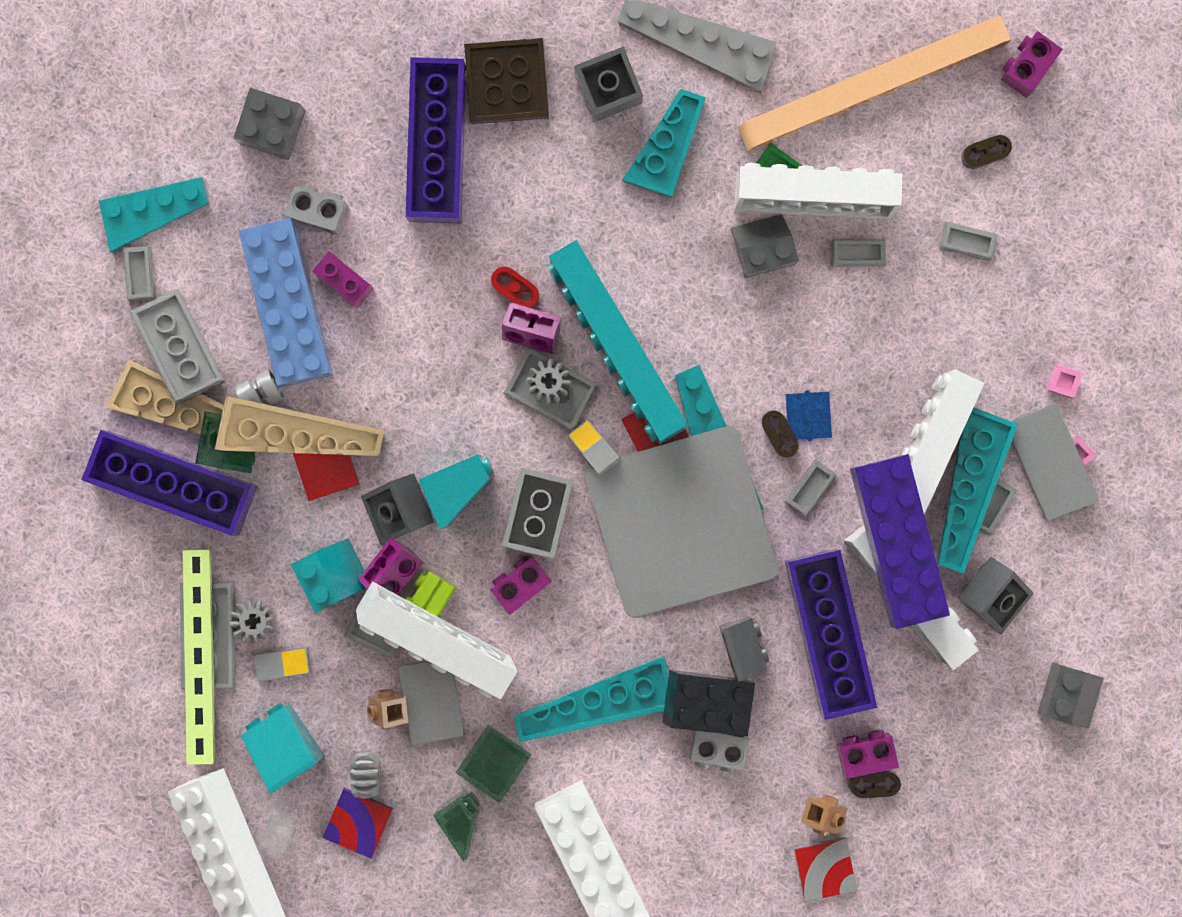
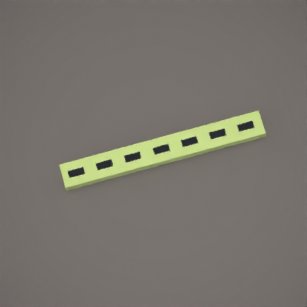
(199, 657)

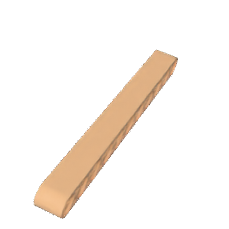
(873, 82)

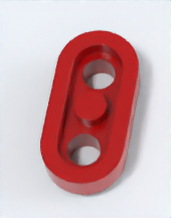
(515, 288)

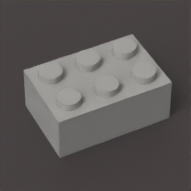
(537, 513)

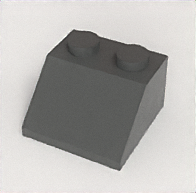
(764, 246)
(397, 508)
(996, 594)
(744, 648)
(1070, 695)

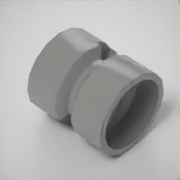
(249, 390)

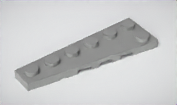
(718, 47)

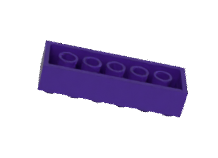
(435, 140)
(169, 483)
(899, 542)
(830, 634)

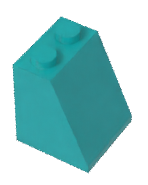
(455, 488)
(329, 575)
(281, 746)

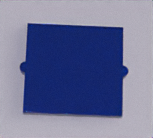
(809, 415)

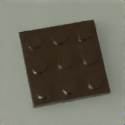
(506, 81)

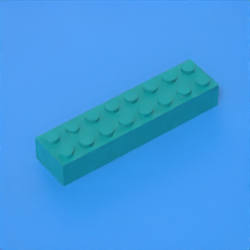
(616, 340)

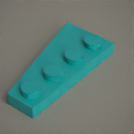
(664, 153)
(142, 212)

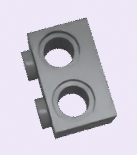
(314, 214)
(717, 757)

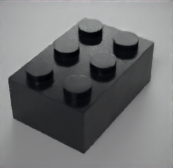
(708, 703)

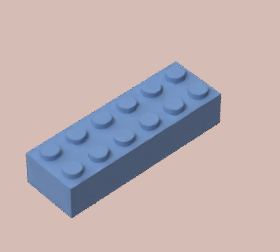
(285, 302)

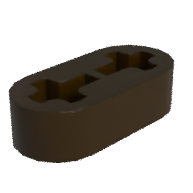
(984, 146)
(774, 437)
(875, 791)

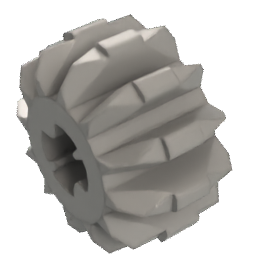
(556, 376)
(244, 615)
(365, 775)

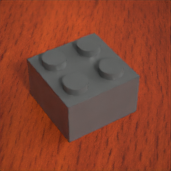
(608, 84)
(269, 123)

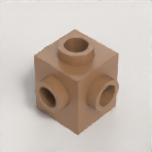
(387, 709)
(824, 815)

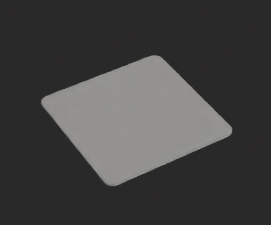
(682, 522)

